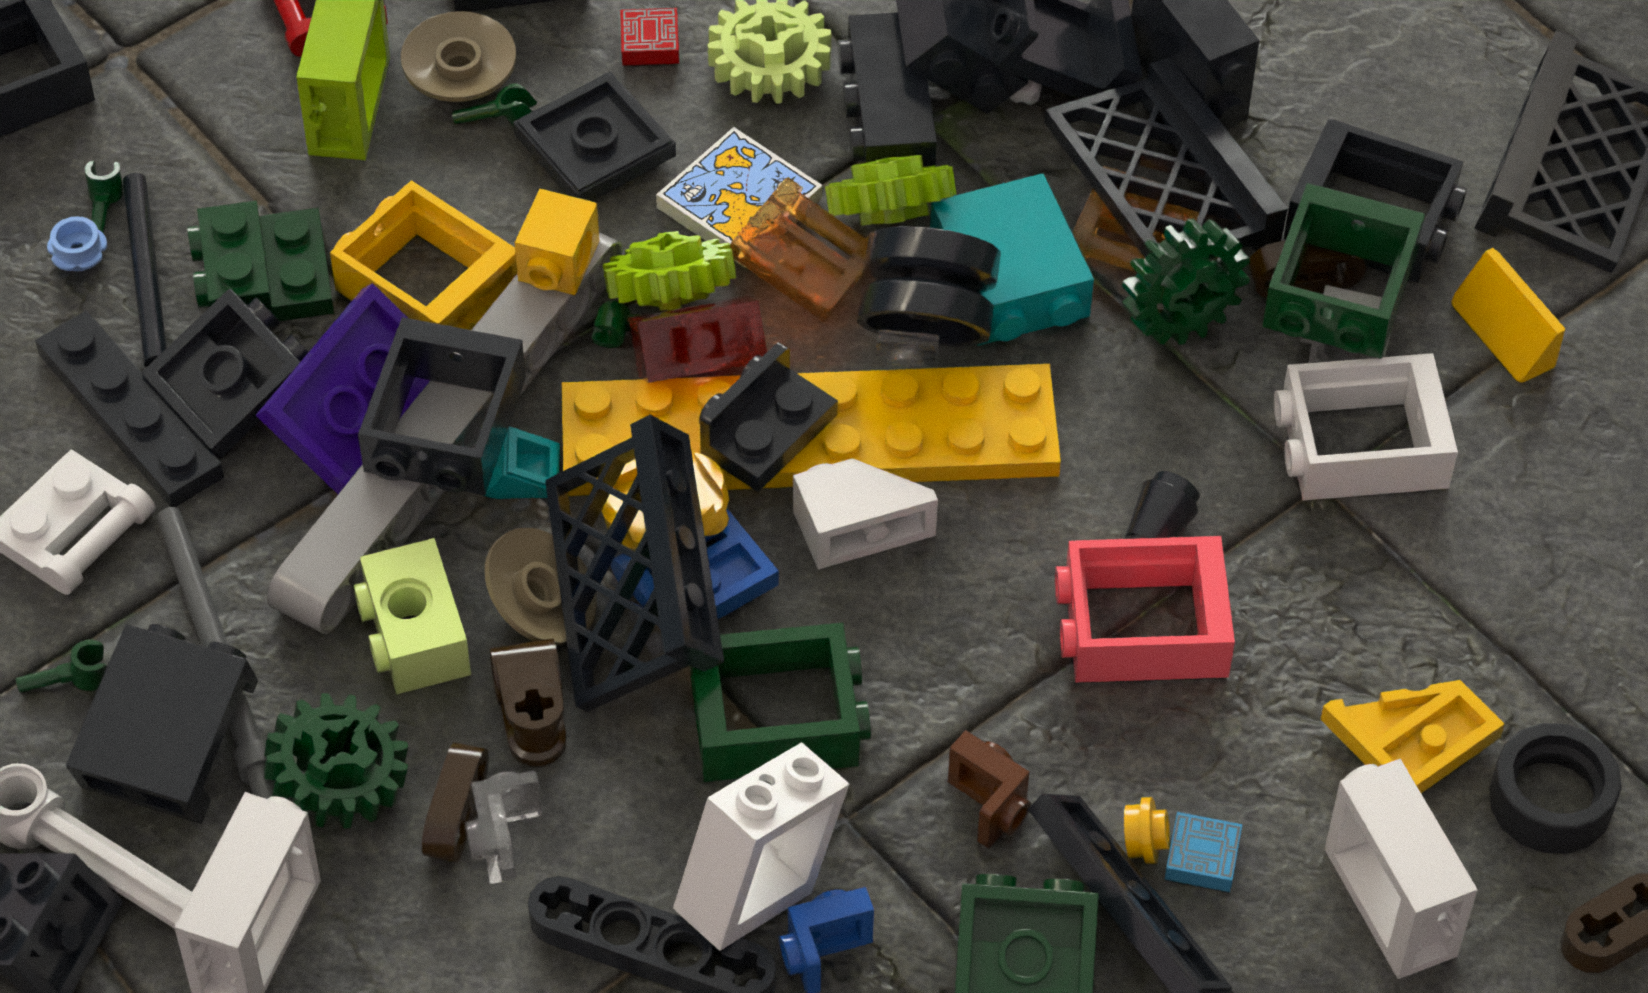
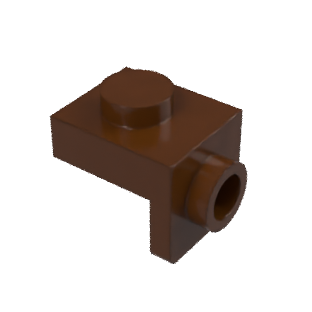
(993, 780)

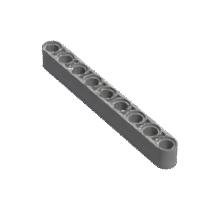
(380, 513)

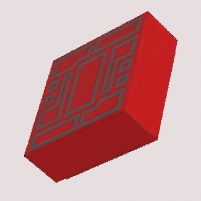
(649, 36)

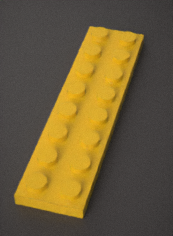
(898, 420)

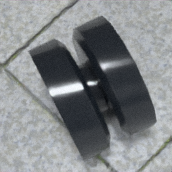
(929, 284)

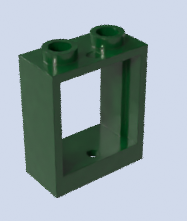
(1327, 221)
(739, 752)

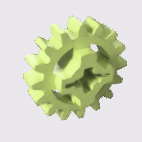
(769, 48)

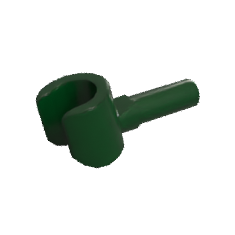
(511, 102)
(103, 192)
(611, 324)
(82, 676)

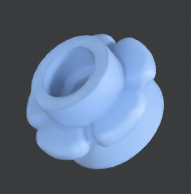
(76, 244)

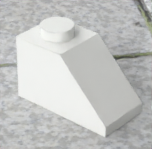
(859, 511)

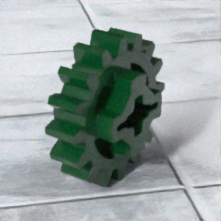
(1186, 281)
(336, 760)

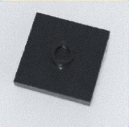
(594, 138)

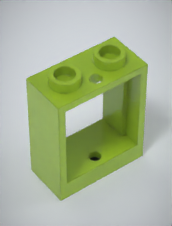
(343, 76)

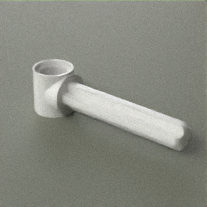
(51, 826)

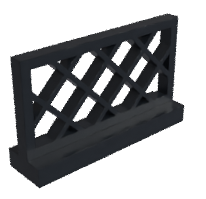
(1529, 147)
(1205, 155)
(670, 547)

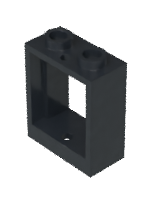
(49, 91)
(1391, 166)
(428, 353)

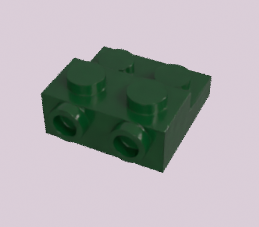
(262, 257)
(1026, 937)

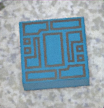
(1203, 852)

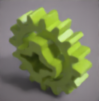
(890, 190)
(669, 270)

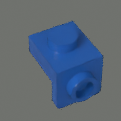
(823, 927)

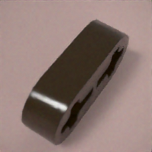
(1317, 269)
(453, 802)
(1605, 912)

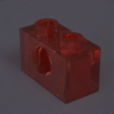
(697, 339)

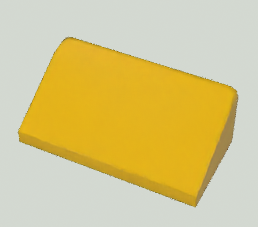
(1509, 317)

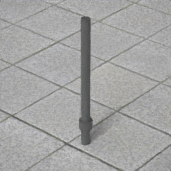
(249, 746)

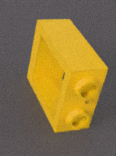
(419, 212)

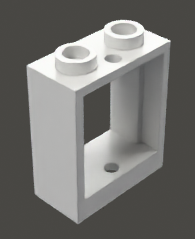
(1364, 384)
(760, 845)
(1399, 868)
(249, 898)

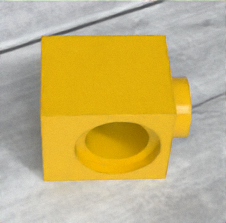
(557, 242)

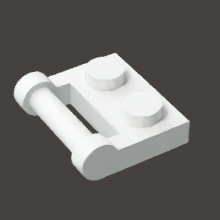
(59, 510)

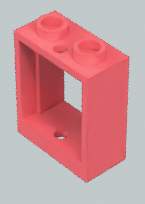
(1147, 564)

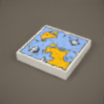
(728, 187)

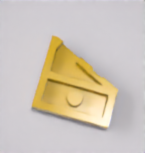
(1424, 728)

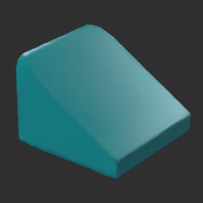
(524, 466)

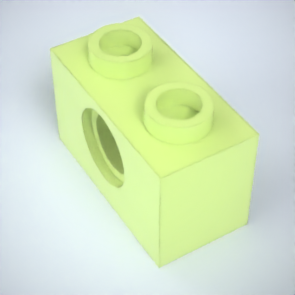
(417, 649)

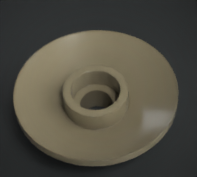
(458, 56)
(526, 584)

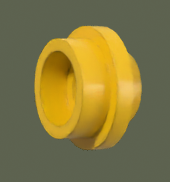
(1146, 830)

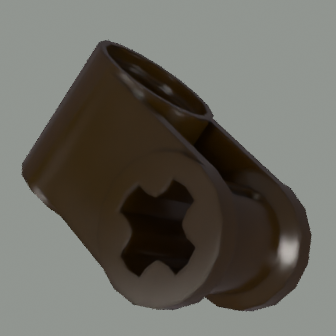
(531, 700)

